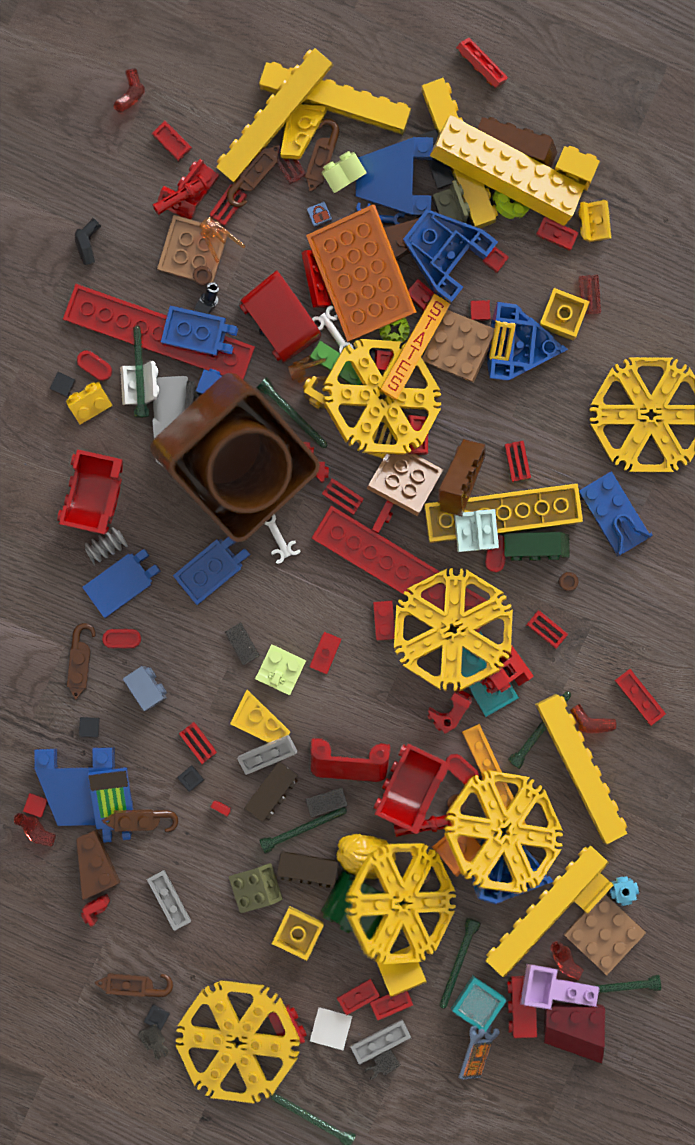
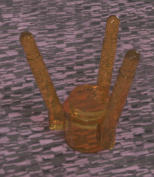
(211, 228)
(297, 370)

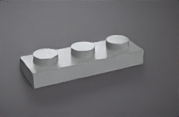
(267, 754)
(169, 900)
(380, 1041)

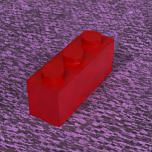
(523, 1016)

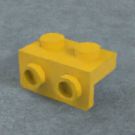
(595, 221)
(313, 396)
(88, 402)

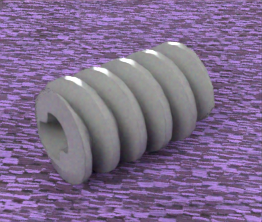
(104, 545)

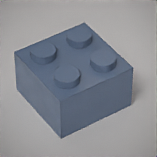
(145, 688)

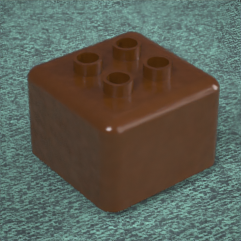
(235, 456)

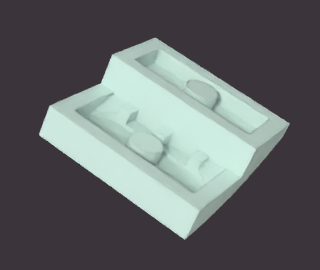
(476, 531)

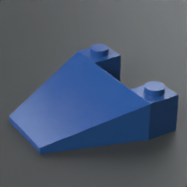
(390, 176)
(439, 244)
(69, 788)

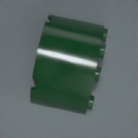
(336, 906)

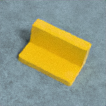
(593, 893)

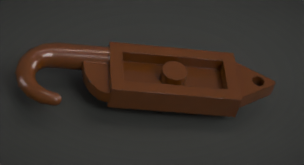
(321, 155)
(254, 174)
(79, 661)
(139, 820)
(133, 985)

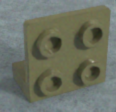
(451, 203)
(255, 888)

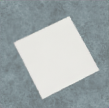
(330, 1028)

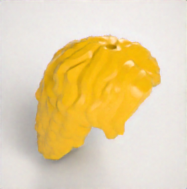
(354, 850)

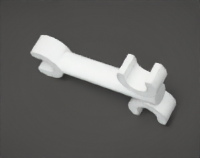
(326, 319)
(285, 550)

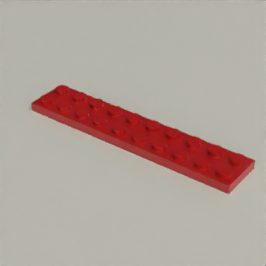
(118, 317)
(382, 558)

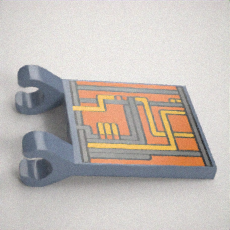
(477, 1052)

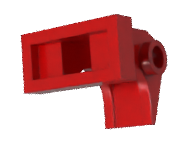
(517, 670)
(461, 702)

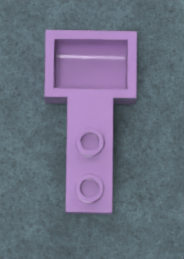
(542, 986)

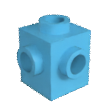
(620, 884)

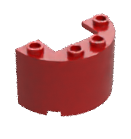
(92, 492)
(411, 788)

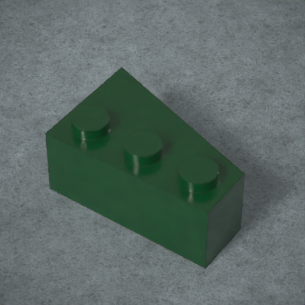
(536, 546)

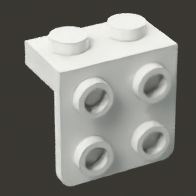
(128, 383)

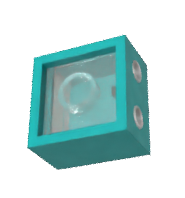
(478, 1003)

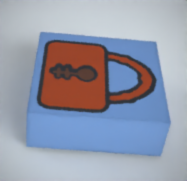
(319, 214)

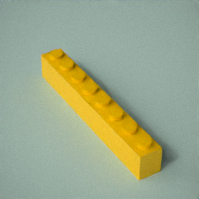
(344, 100)
(275, 115)
(475, 194)
(581, 769)
(547, 911)

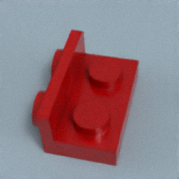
(196, 169)
(93, 908)
(278, 1026)

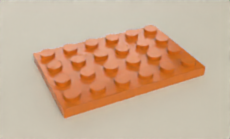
(361, 273)

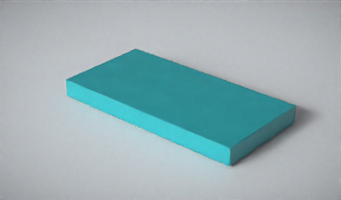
(487, 702)

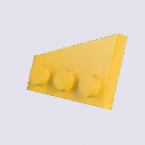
(300, 130)
(258, 720)

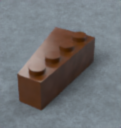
(526, 141)
(461, 477)

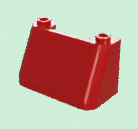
(280, 317)
(328, 766)

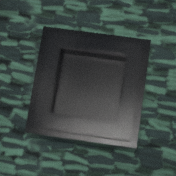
(62, 384)
(89, 727)
(190, 778)
(156, 1016)

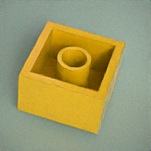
(577, 165)
(564, 314)
(298, 933)

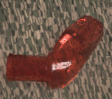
(133, 93)
(592, 725)
(34, 830)
(565, 961)

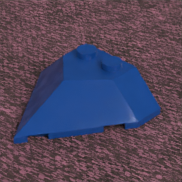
(529, 346)
(501, 874)

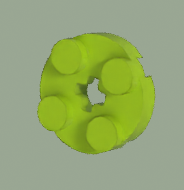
(508, 209)

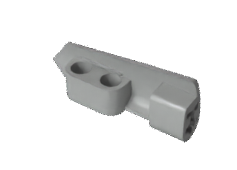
(169, 402)

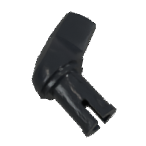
(82, 241)
(208, 300)

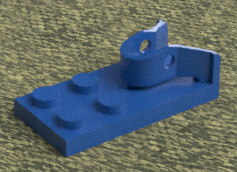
(614, 514)

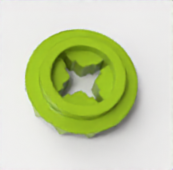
(403, 330)

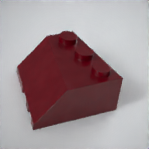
(576, 1029)

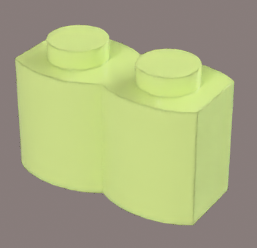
(343, 171)

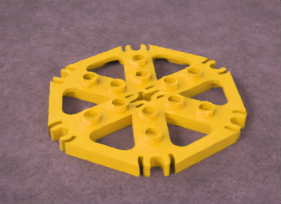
(376, 409)
(632, 414)
(442, 620)
(517, 833)
(404, 915)
(246, 1030)

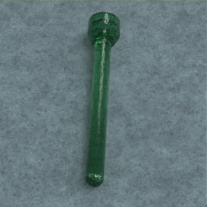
(267, 388)
(141, 409)
(518, 758)
(269, 843)
(471, 927)
(652, 983)
(346, 1138)

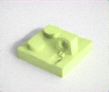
(280, 669)

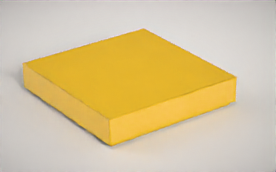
(401, 976)

